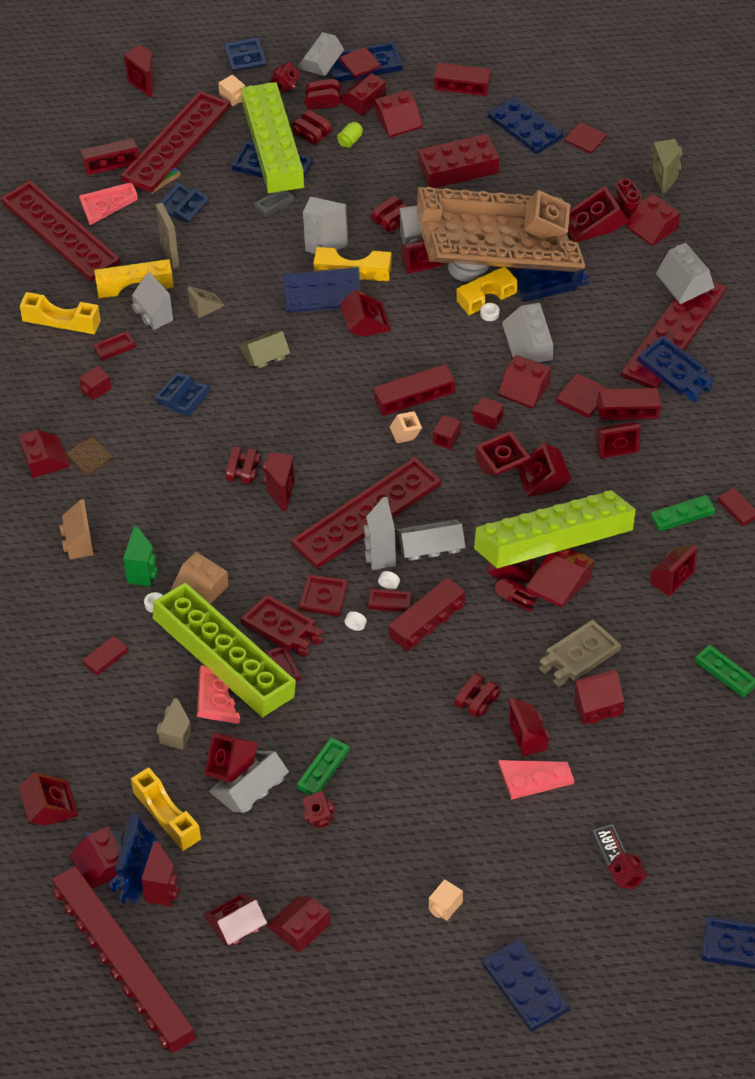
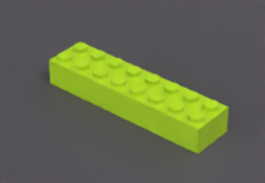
(272, 138)
(554, 529)
(224, 649)

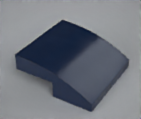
(245, 54)
(184, 203)
(182, 394)

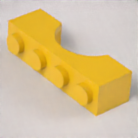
(373, 267)
(114, 279)
(39, 310)
(176, 823)

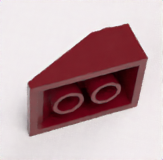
(596, 216)
(561, 576)

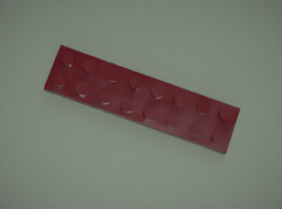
(175, 141)
(59, 230)
(677, 324)
(345, 524)

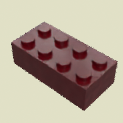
(458, 161)

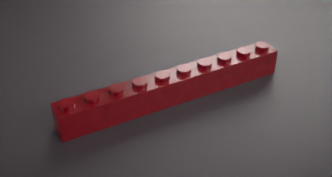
(123, 959)

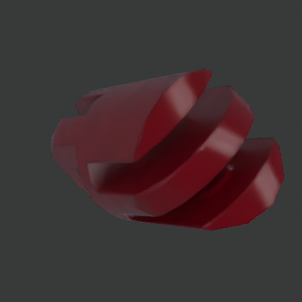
(515, 593)

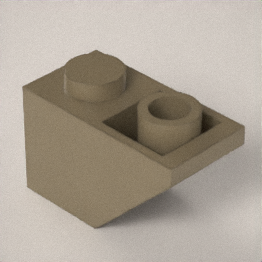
(176, 727)

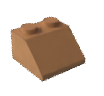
(546, 216)
(76, 531)
(203, 577)

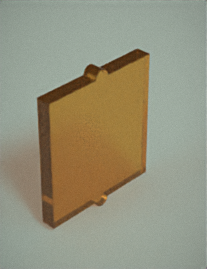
(89, 456)

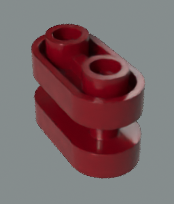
(322, 94)
(311, 127)
(627, 196)
(388, 214)
(248, 472)
(487, 694)

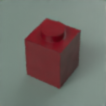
(95, 383)
(488, 413)
(446, 432)

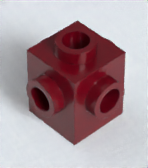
(285, 77)
(318, 810)
(627, 870)

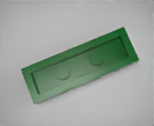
(682, 513)
(726, 671)
(323, 767)

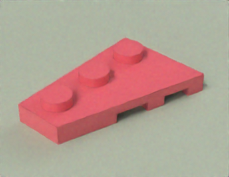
(107, 201)
(214, 698)
(532, 777)

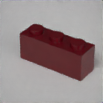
(462, 79)
(109, 156)
(628, 404)

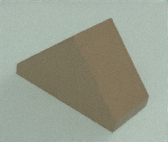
(203, 301)

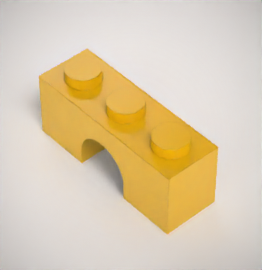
(499, 282)

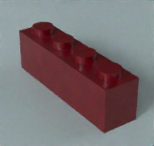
(414, 390)
(427, 614)

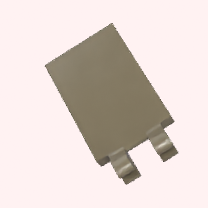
(579, 653)

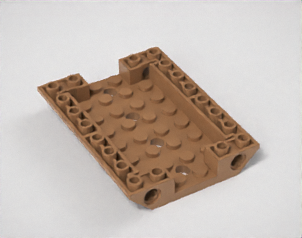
(488, 232)

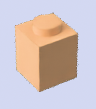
(231, 90)
(405, 427)
(445, 900)

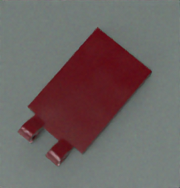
(282, 625)

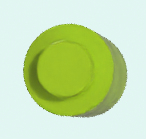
(350, 134)

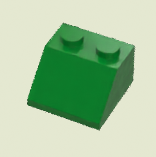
(140, 560)

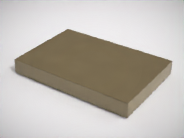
(167, 235)

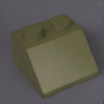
(666, 163)
(265, 348)

